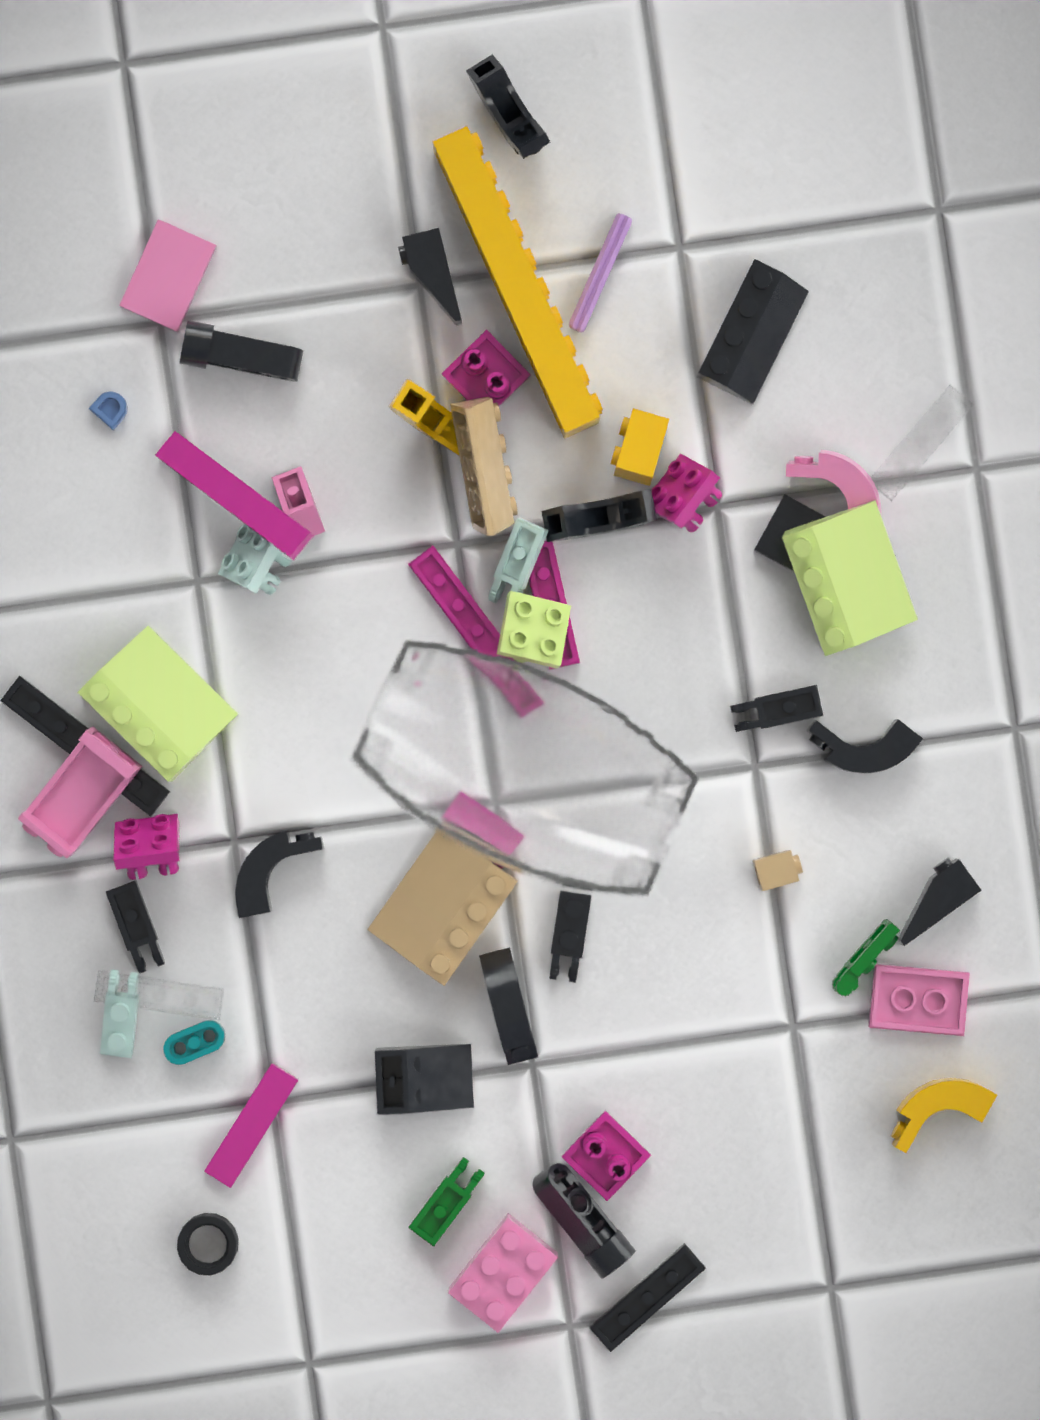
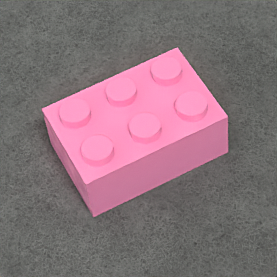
(503, 1272)

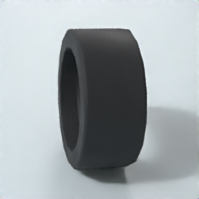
(190, 1261)

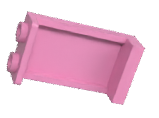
(79, 793)

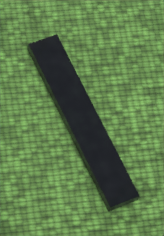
(66, 732)

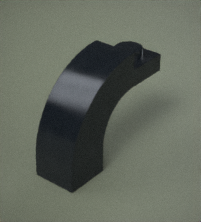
(506, 107)
(599, 516)
(883, 754)
(253, 878)
(508, 1006)

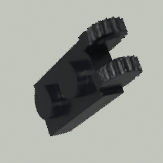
(781, 708)
(134, 923)
(569, 931)

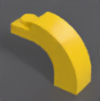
(425, 414)
(939, 1096)

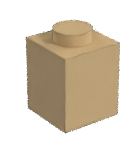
(777, 870)

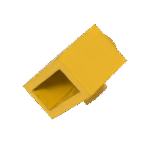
(640, 447)

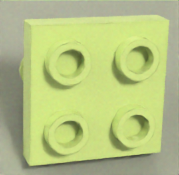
(533, 630)

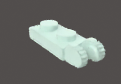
(518, 558)
(120, 1017)

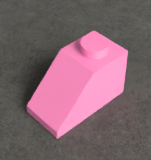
(298, 500)

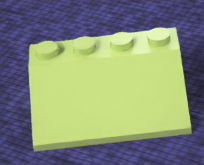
(849, 577)
(158, 703)

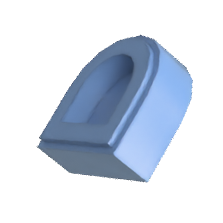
(110, 408)

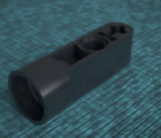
(206, 346)
(585, 1222)

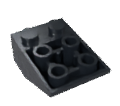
(423, 1078)

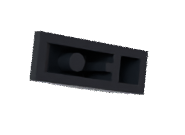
(430, 267)
(941, 895)

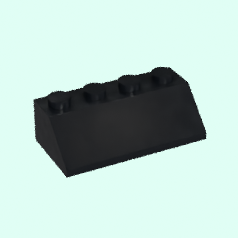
(753, 332)

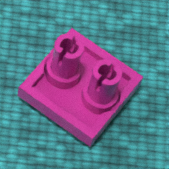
(486, 371)
(683, 491)
(147, 843)
(606, 1155)

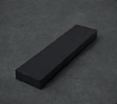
(647, 1297)

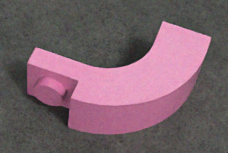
(841, 471)

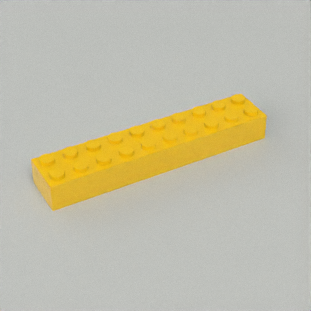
(515, 281)

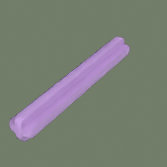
(600, 272)

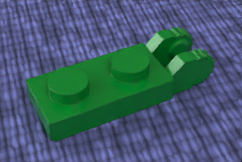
(865, 957)
(444, 1205)

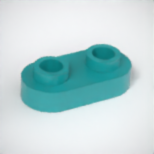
(194, 1041)

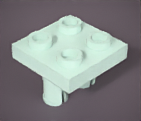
(251, 560)

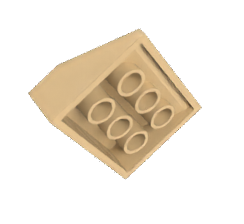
(483, 465)
(442, 907)

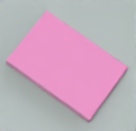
(168, 275)
(919, 1000)

